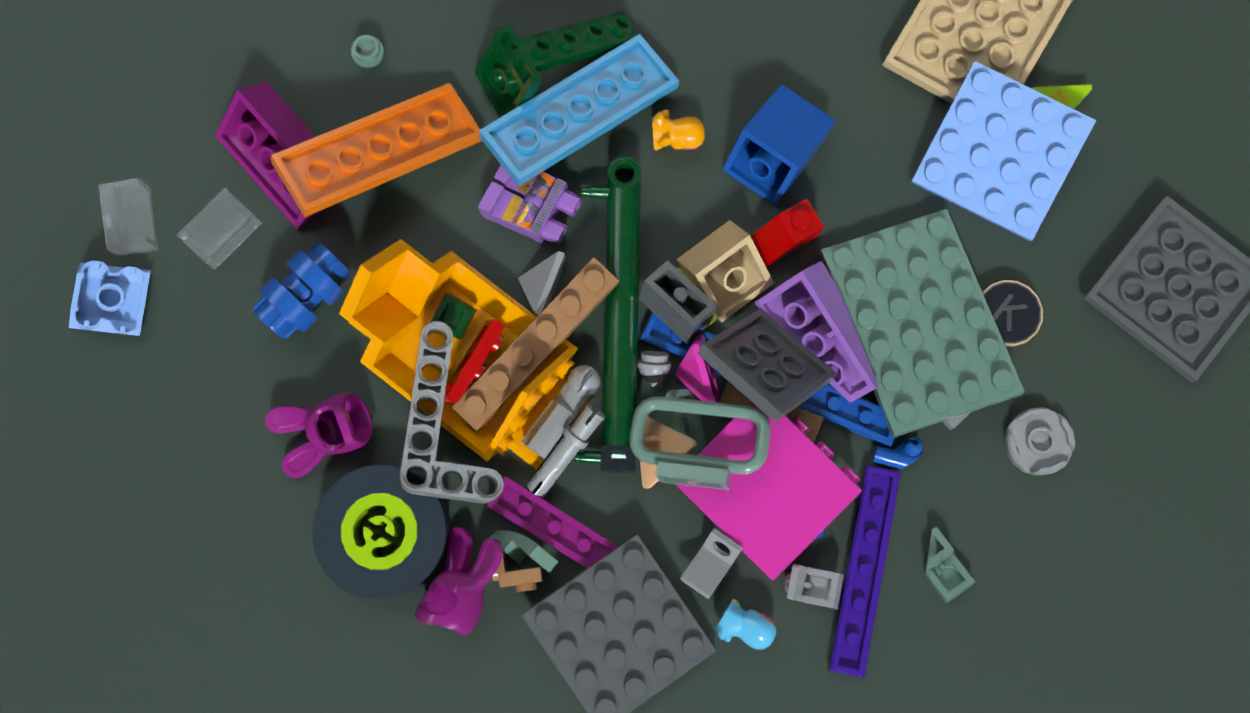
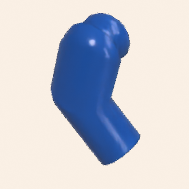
(902, 455)

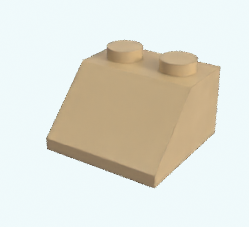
(726, 269)

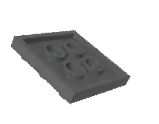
(766, 364)

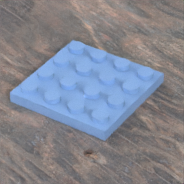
(1003, 151)

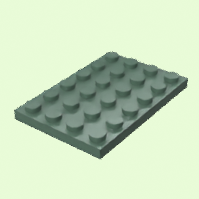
(922, 323)

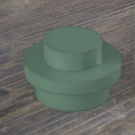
(367, 51)

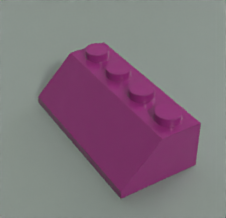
(253, 130)

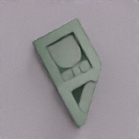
(519, 546)
(944, 568)

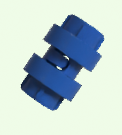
(282, 309)

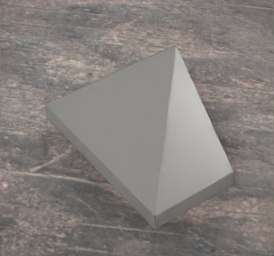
(542, 281)

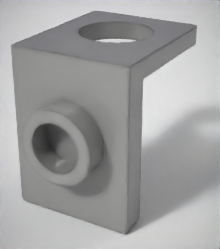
(710, 564)

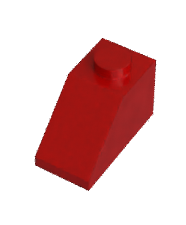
(787, 232)

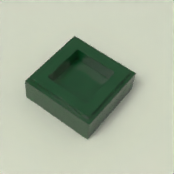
(455, 314)

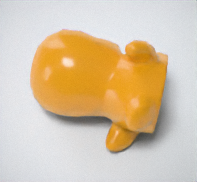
(679, 133)

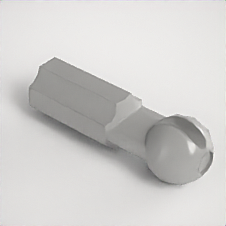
(562, 410)

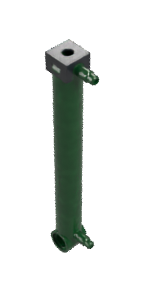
(620, 318)

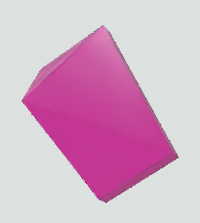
(698, 374)

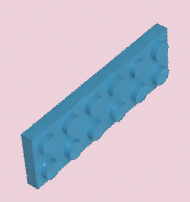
(578, 109)

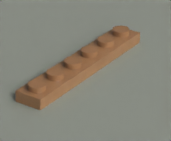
(536, 344)

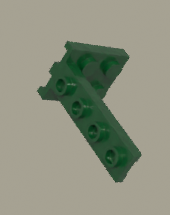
(512, 63)

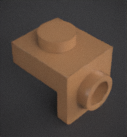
(522, 579)

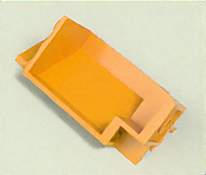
(398, 297)

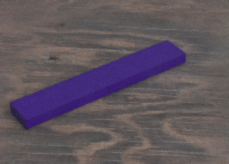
(864, 571)

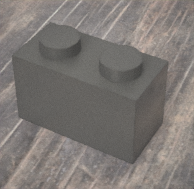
(677, 302)

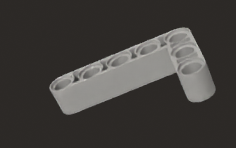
(430, 426)

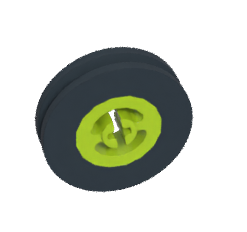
(358, 566)

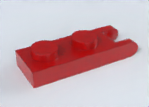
(472, 364)

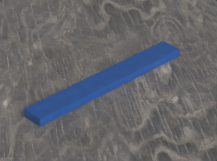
(858, 416)

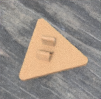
(665, 439)

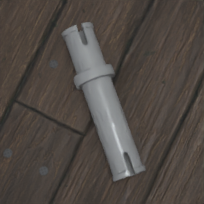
(573, 440)

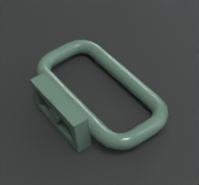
(695, 469)

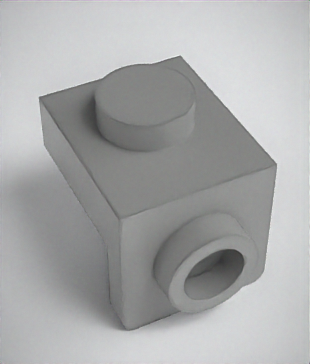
(814, 586)

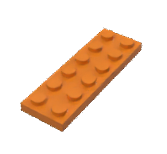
(375, 149)

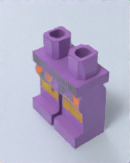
(531, 206)

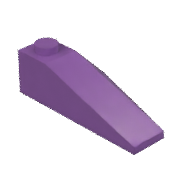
(818, 318)

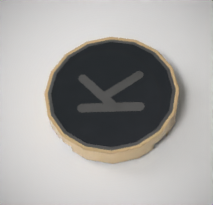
(1015, 311)

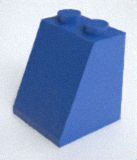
(778, 144)

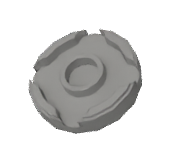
(1039, 441)

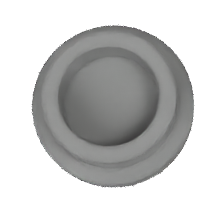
(654, 366)

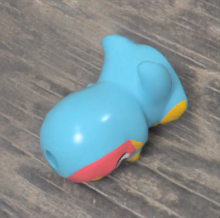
(750, 626)

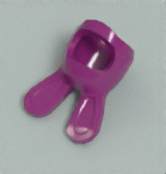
(331, 427)
(455, 595)

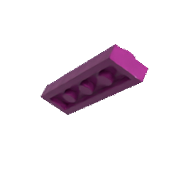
(550, 524)

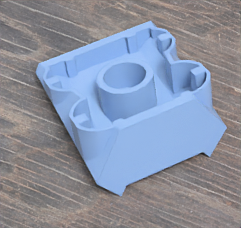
(109, 298)

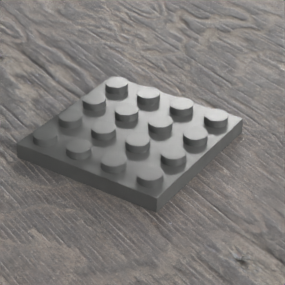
(1176, 289)
(618, 631)

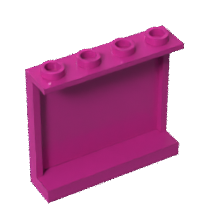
(783, 502)

